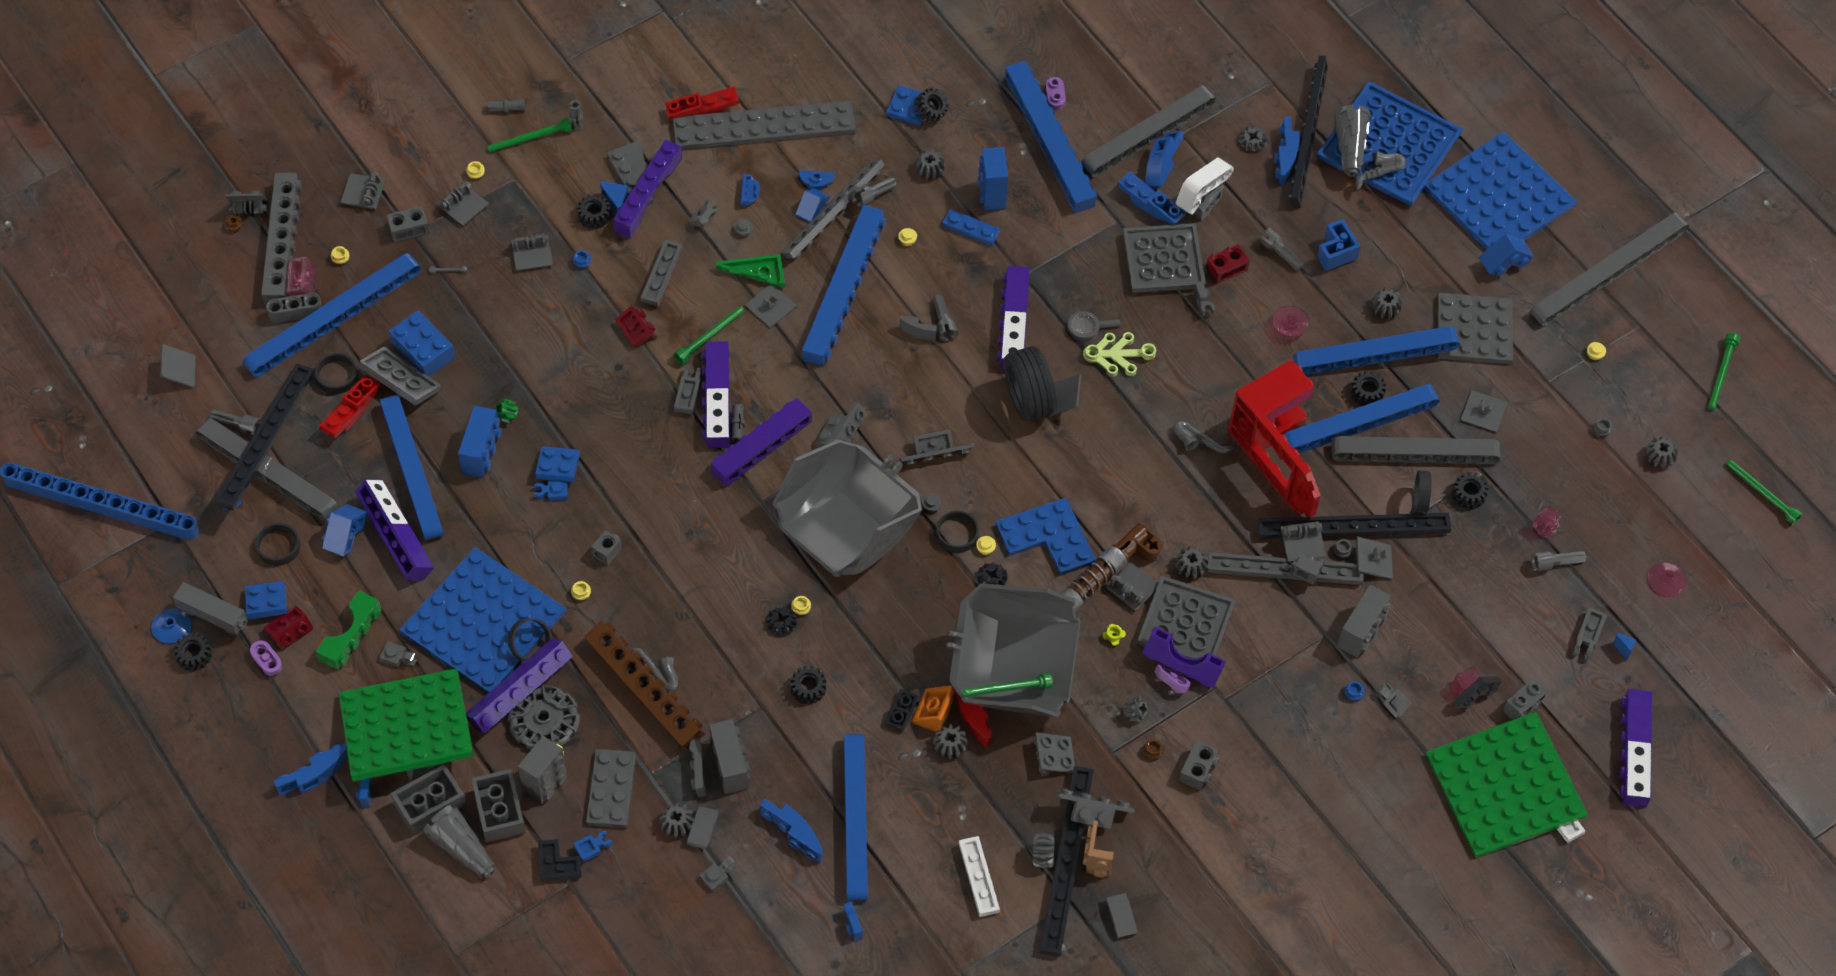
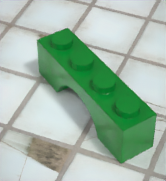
(336, 650)

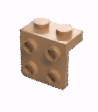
(1096, 861)

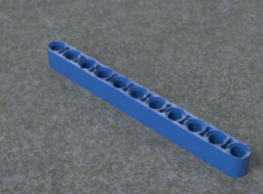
(331, 315)
(105, 507)

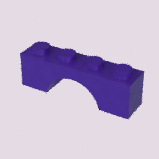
(1203, 669)

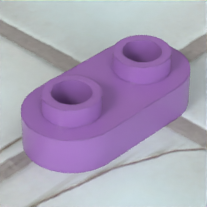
(1055, 91)
(267, 659)
(1172, 678)

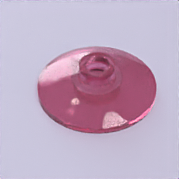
(1290, 315)
(1667, 586)

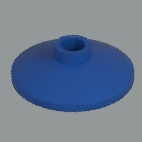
(170, 633)

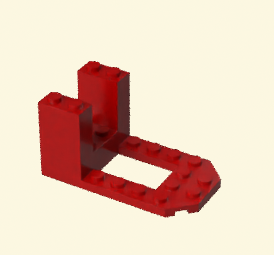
(1261, 417)

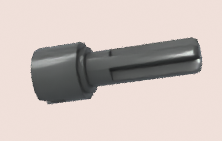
(866, 194)
(1274, 243)
(946, 325)
(246, 424)
(1546, 560)

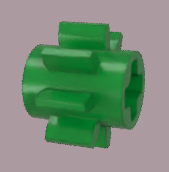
(506, 410)

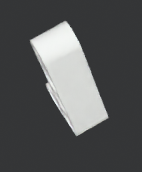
(1201, 183)

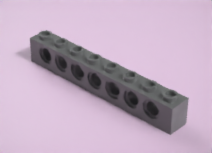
(281, 225)

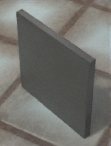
(770, 306)
(177, 366)
(1067, 394)
(1483, 411)
(1374, 558)

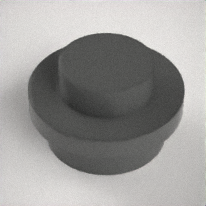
(743, 227)
(1603, 427)
(932, 503)
(1343, 548)

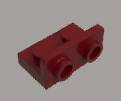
(635, 326)
(289, 627)

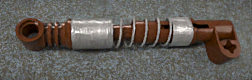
(1113, 560)

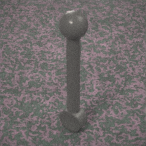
(433, 269)

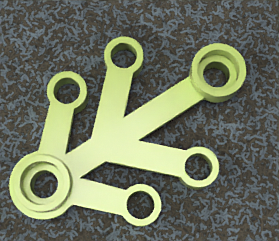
(1116, 353)

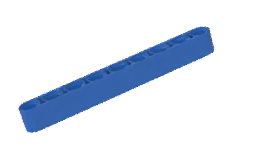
(1377, 350)
(1363, 418)
(411, 467)
(855, 817)

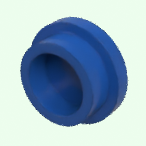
(581, 259)
(1354, 691)

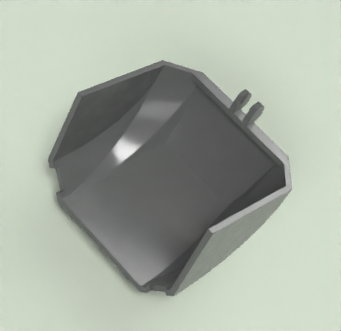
(845, 506)
(1015, 637)

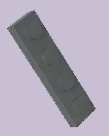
(661, 272)

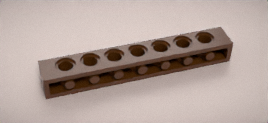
(598, 639)

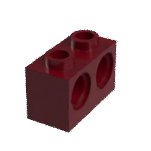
(1228, 266)

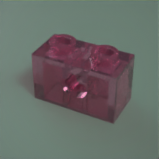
(301, 276)

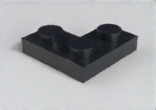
(1480, 687)
(554, 867)

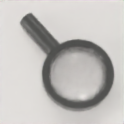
(1085, 326)

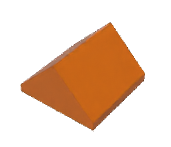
(934, 707)

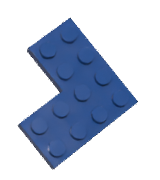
(1049, 526)

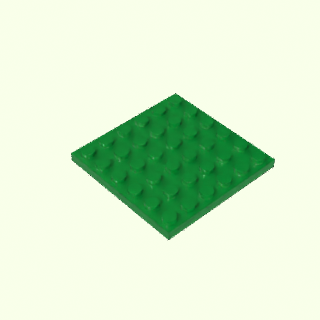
(405, 724)
(1506, 785)

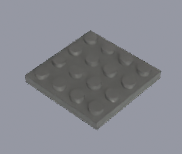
(1163, 257)
(1481, 325)
(1189, 614)

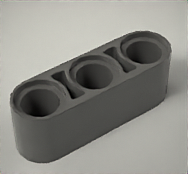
(284, 307)

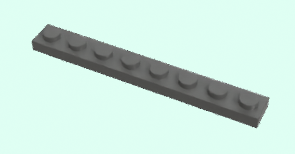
(828, 214)
(1279, 568)

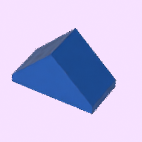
(615, 194)
(811, 204)

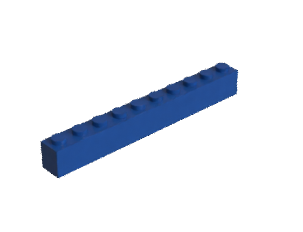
(1050, 137)
(843, 285)

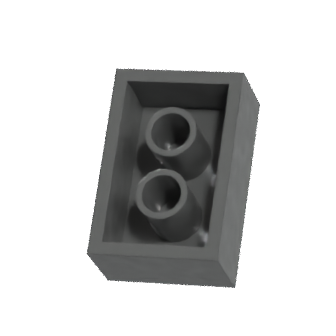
(1364, 621)
(729, 756)
(542, 770)
(426, 797)
(498, 805)

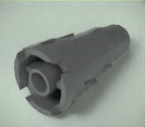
(1352, 129)
(458, 839)

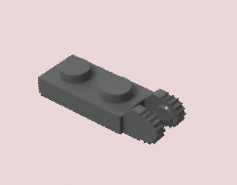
(688, 391)
(1590, 631)
(698, 767)

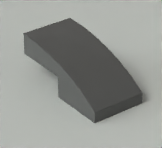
(913, 327)
(702, 827)
(1121, 915)

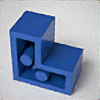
(1340, 246)
(1504, 253)
(342, 528)

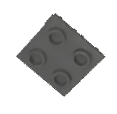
(363, 190)
(254, 199)
(463, 203)
(532, 252)
(1303, 539)
(1132, 586)
(1054, 753)

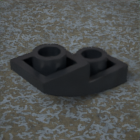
(902, 709)

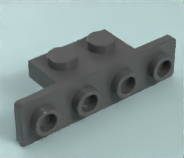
(841, 426)
(934, 444)
(1090, 809)

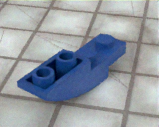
(1287, 151)
(1160, 159)
(1148, 200)
(322, 768)
(799, 832)

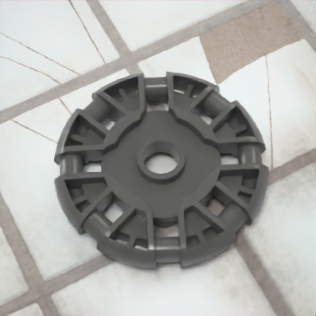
(549, 727)

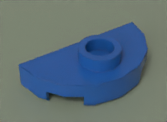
(816, 179)
(750, 190)

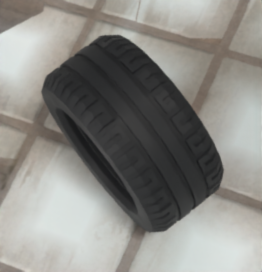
(1030, 383)

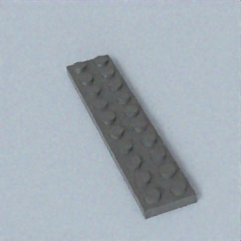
(764, 125)

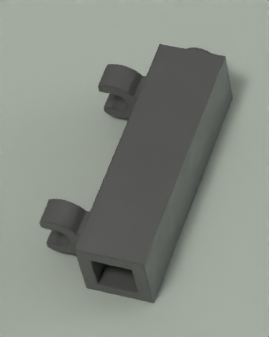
(210, 608)

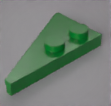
(761, 268)

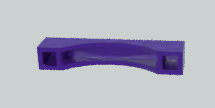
(633, 209)

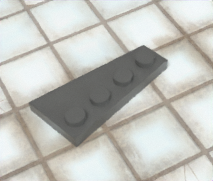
(628, 164)

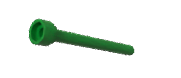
(563, 125)
(1731, 342)
(682, 355)
(1792, 515)
(1042, 681)

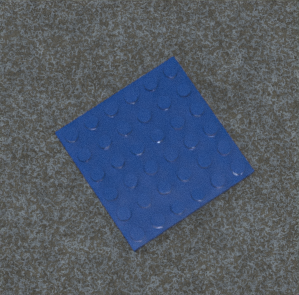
(1399, 129)
(1499, 192)
(471, 618)

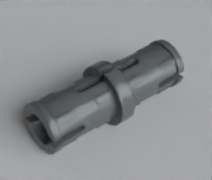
(506, 105)
(575, 109)
(737, 423)

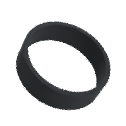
(336, 357)
(1422, 491)
(276, 527)
(957, 548)
(511, 635)

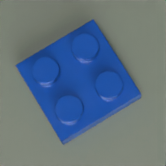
(903, 106)
(557, 464)
(266, 600)

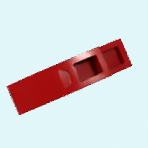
(706, 104)
(351, 408)
(974, 719)

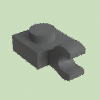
(702, 215)
(1202, 296)
(396, 654)
(1395, 700)
(716, 875)

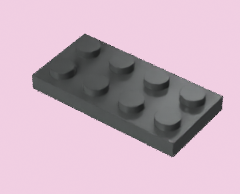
(399, 376)
(611, 788)

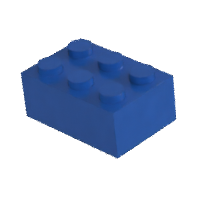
(993, 178)
(421, 344)
(479, 441)

